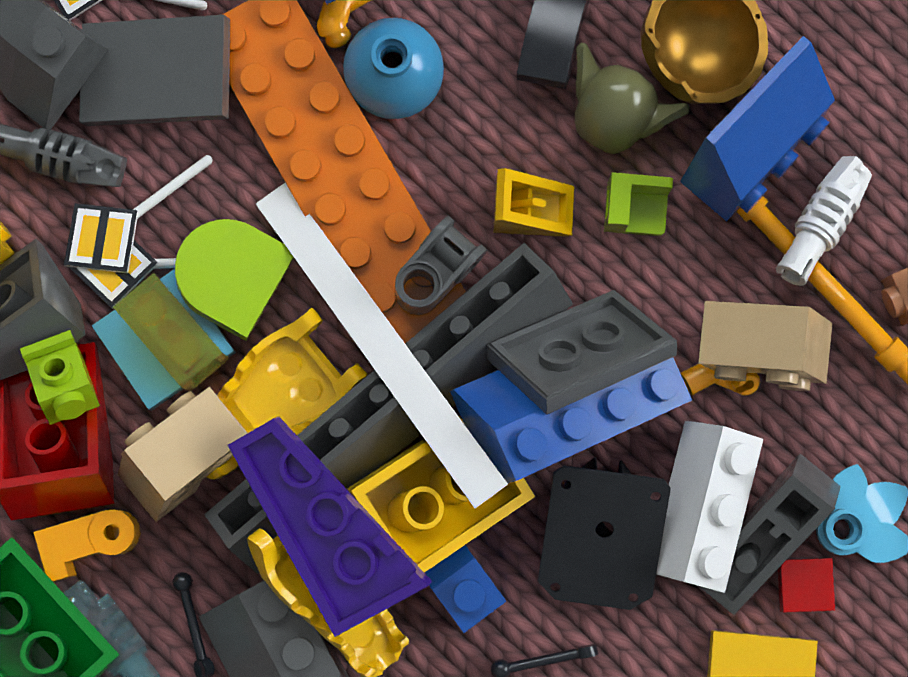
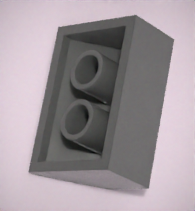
(266, 639)

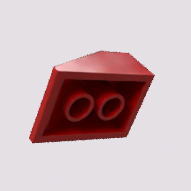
(58, 464)

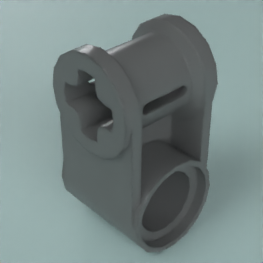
(442, 259)

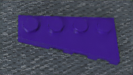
(329, 535)

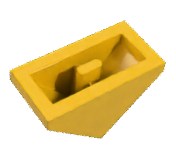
(532, 205)

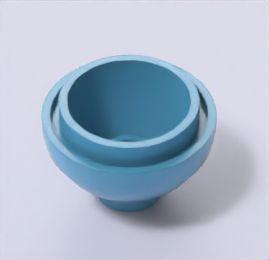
(397, 90)

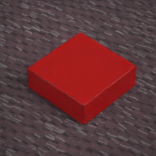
(806, 585)

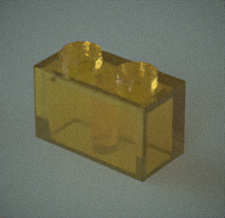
(171, 332)

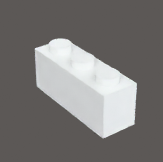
(707, 503)

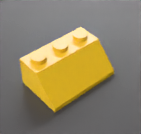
(426, 508)

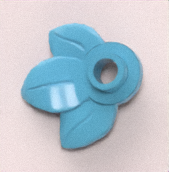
(870, 516)

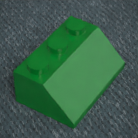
(41, 627)

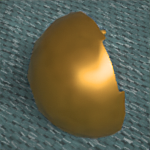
(705, 47)

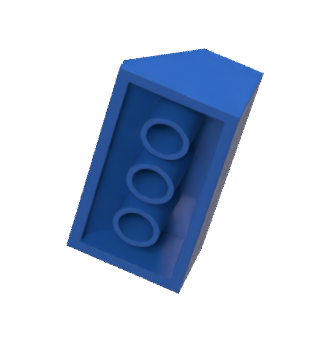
(526, 440)

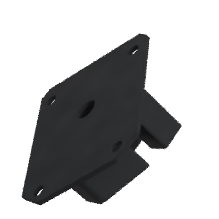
(583, 553)

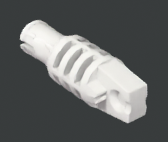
(825, 218)

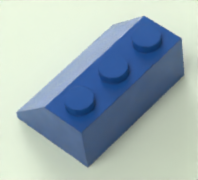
(762, 133)

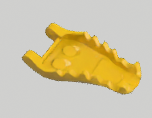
(285, 380)
(367, 646)

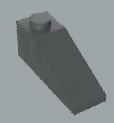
(776, 528)

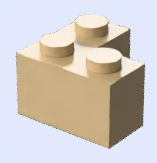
(766, 339)
(170, 460)

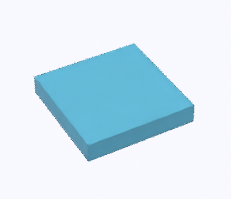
(138, 363)

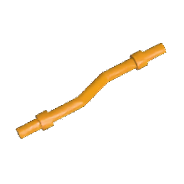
(890, 352)

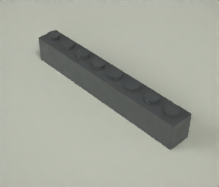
(369, 423)

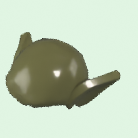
(617, 105)

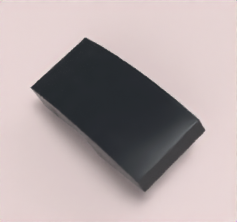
(551, 42)

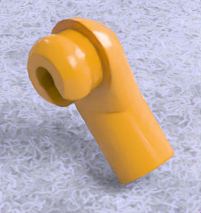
(333, 21)
(700, 377)

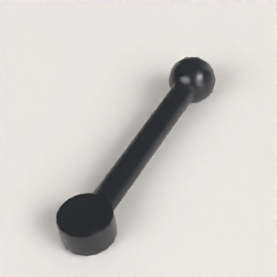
(203, 665)
(502, 668)

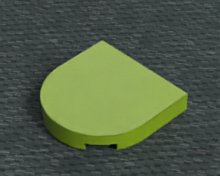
(230, 273)

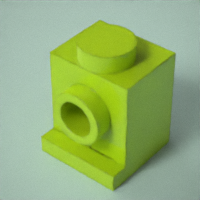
(60, 377)

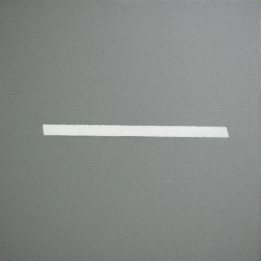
(383, 348)

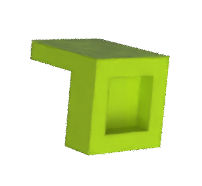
(637, 204)

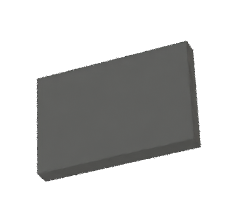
(158, 71)
(581, 351)

